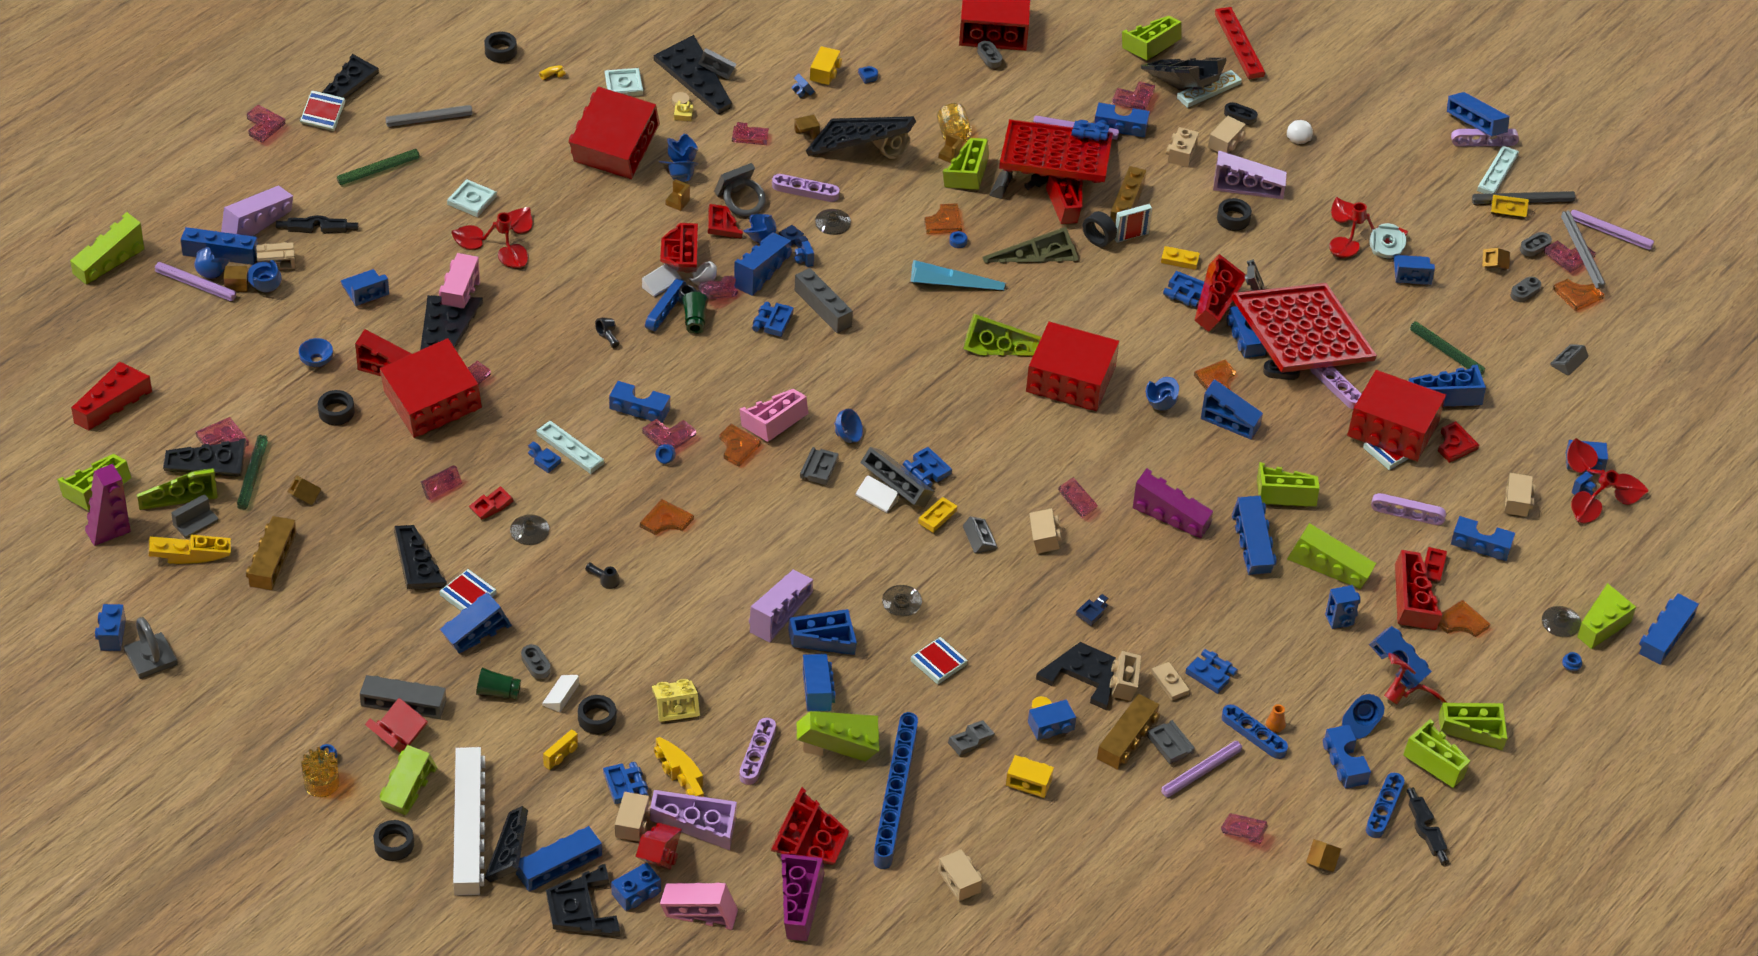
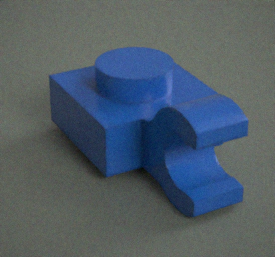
(544, 459)

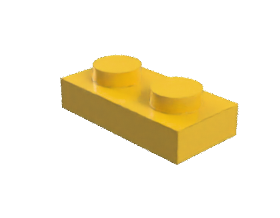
(1509, 205)
(1180, 257)
(937, 514)
(560, 749)

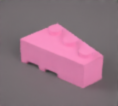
(460, 280)
(776, 415)
(700, 901)

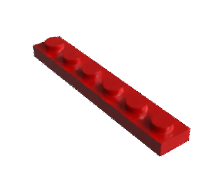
(1239, 43)

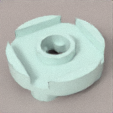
(1385, 250)

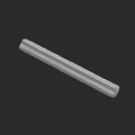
(430, 115)

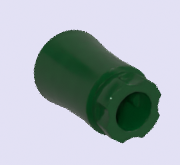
(695, 311)
(497, 684)

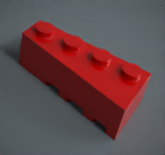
(1220, 284)
(110, 395)
(1413, 593)

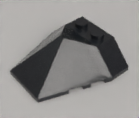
(1187, 73)

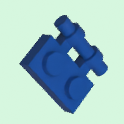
(1096, 131)
(1187, 285)
(778, 320)
(930, 463)
(1207, 674)
(618, 781)

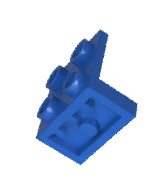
(1413, 269)
(366, 287)

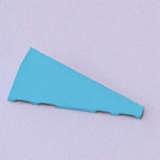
(934, 274)

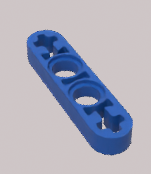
(664, 306)
(1252, 733)
(1383, 804)

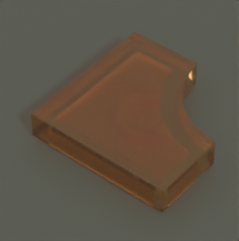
(944, 221)
(1578, 295)
(1220, 371)
(739, 444)
(665, 517)
(1463, 618)

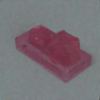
(750, 135)
(719, 289)
(441, 482)
(1077, 497)
(1245, 827)

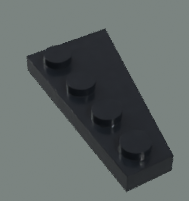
(352, 77)
(223, 458)
(415, 560)
(509, 846)

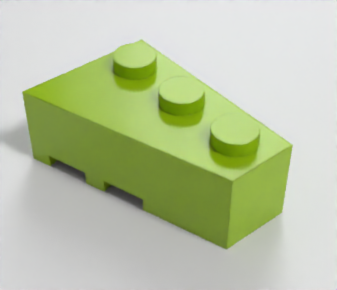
(1153, 38)
(969, 166)
(78, 487)
(1287, 488)
(1606, 617)
(1475, 722)
(1436, 755)
(406, 779)

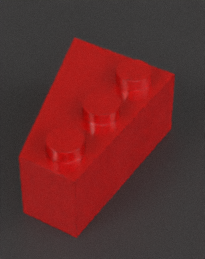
(1066, 198)
(376, 352)
(659, 846)

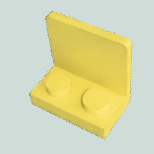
(676, 700)

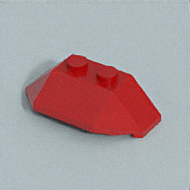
(680, 247)

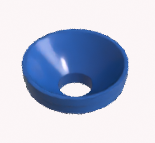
(315, 348)
(852, 426)

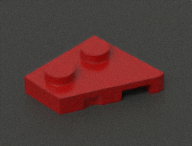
(722, 222)

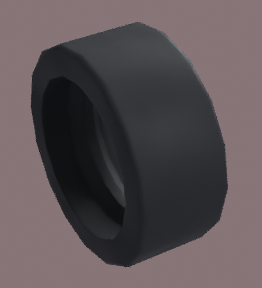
(501, 55)
(1236, 205)
(1105, 223)
(333, 397)
(597, 726)
(393, 853)

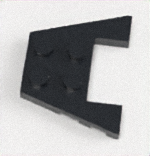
(1085, 665)
(572, 908)

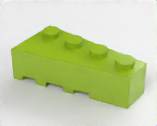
(109, 250)
(1331, 557)
(841, 733)

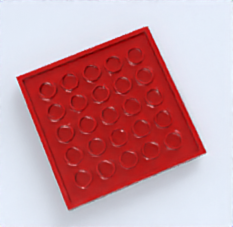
(1054, 152)
(1304, 327)

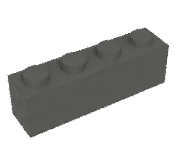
(823, 300)
(897, 477)
(383, 693)

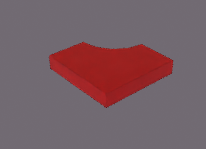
(1456, 442)

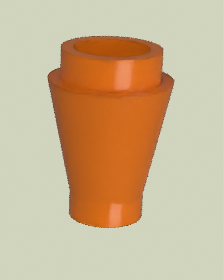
(1276, 719)

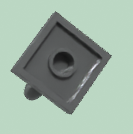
(735, 181)
(151, 652)

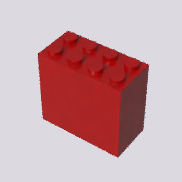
(996, 21)
(614, 132)
(1072, 366)
(431, 388)
(1396, 415)

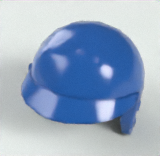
(683, 149)
(761, 227)
(208, 265)
(264, 276)
(1163, 393)

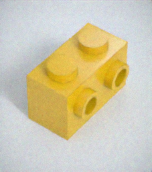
(825, 65)
(1029, 776)

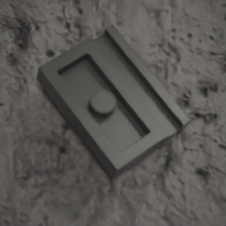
(1253, 277)
(819, 466)
(1170, 742)

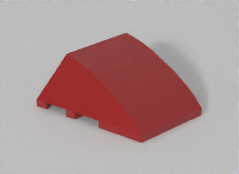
(810, 831)

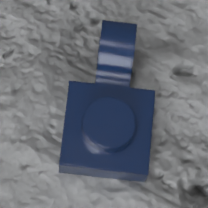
(794, 235)
(1092, 611)

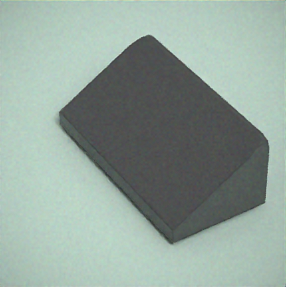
(1001, 184)
(1570, 358)
(979, 535)

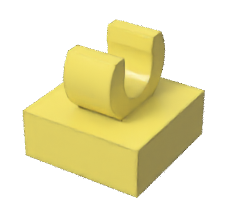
(683, 112)

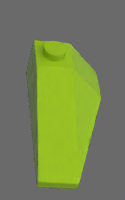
(996, 338)
(180, 490)

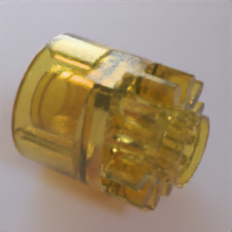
(954, 120)
(320, 772)

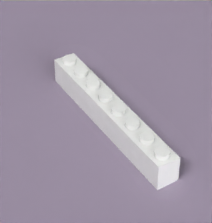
(468, 822)

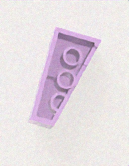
(1248, 177)
(256, 212)
(779, 605)
(696, 816)

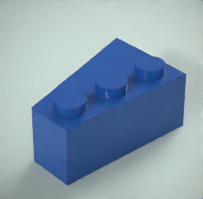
(1230, 411)
(475, 622)
(824, 632)

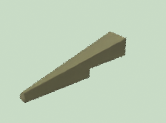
(1046, 247)

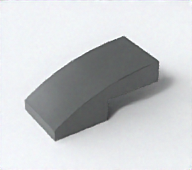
(974, 736)

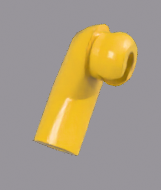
(559, 70)

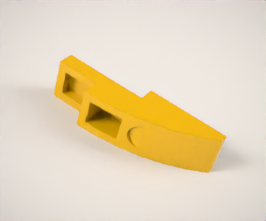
(195, 550)
(679, 766)

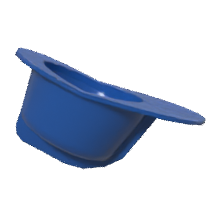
(681, 170)
(1364, 715)

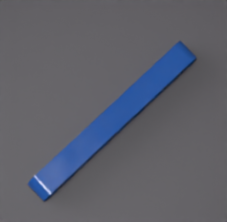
(895, 790)

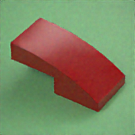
(490, 505)
(1434, 563)

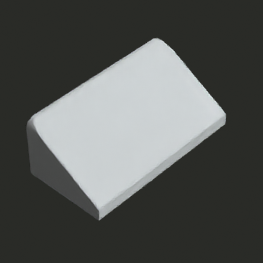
(659, 280)
(877, 494)
(561, 692)

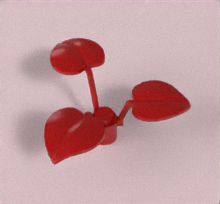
(1342, 212)
(518, 220)
(1584, 506)
(1397, 689)

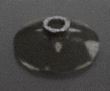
(833, 221)
(529, 529)
(902, 600)
(1561, 621)

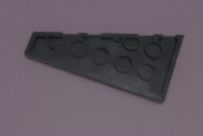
(682, 63)
(853, 131)
(447, 321)

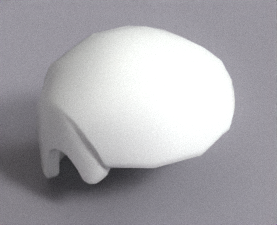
(1299, 132)
(705, 273)

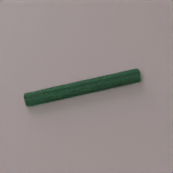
(378, 166)
(1445, 347)
(252, 472)

